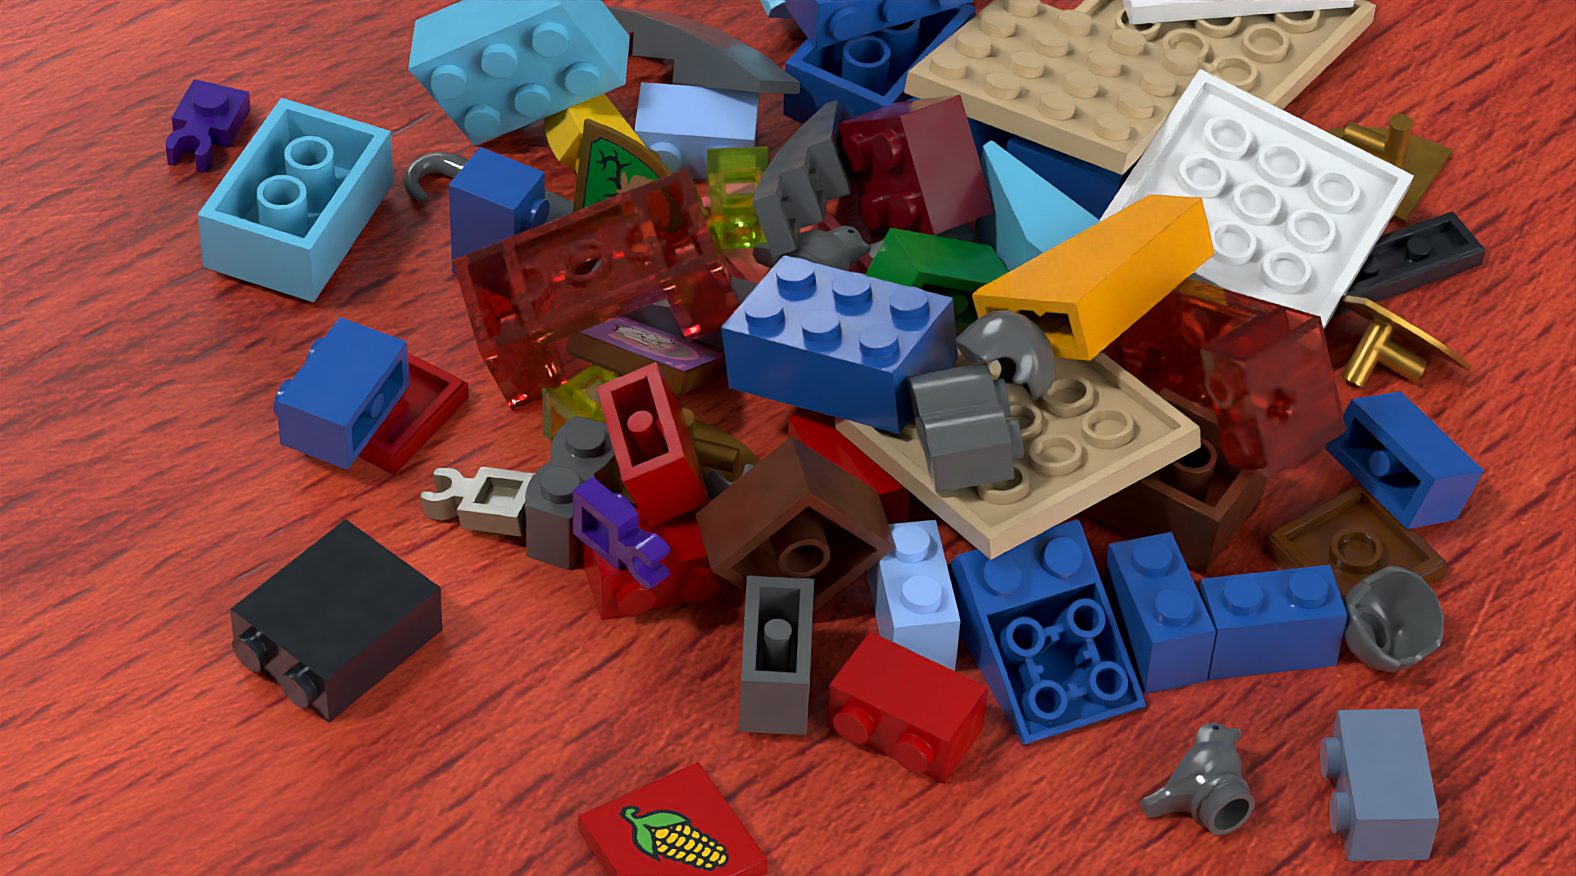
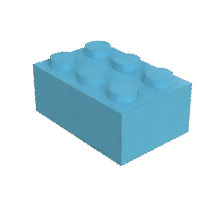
(516, 60)
(296, 199)

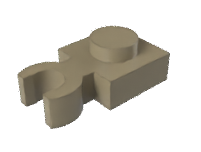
(487, 503)

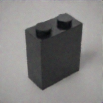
(336, 620)

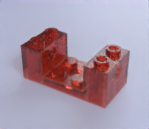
(651, 248)
(1247, 358)

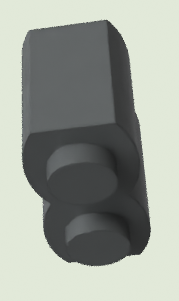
(965, 427)
(577, 453)

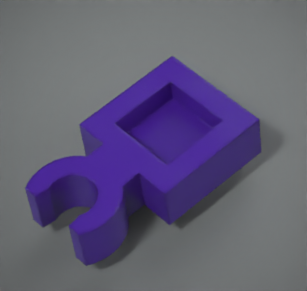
(204, 118)
(611, 529)

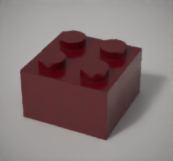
(915, 167)

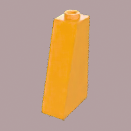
(1105, 275)

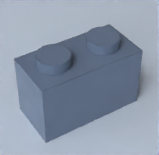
(1381, 785)

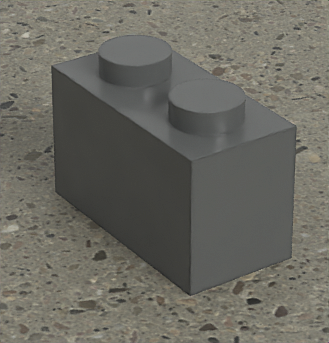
(776, 655)

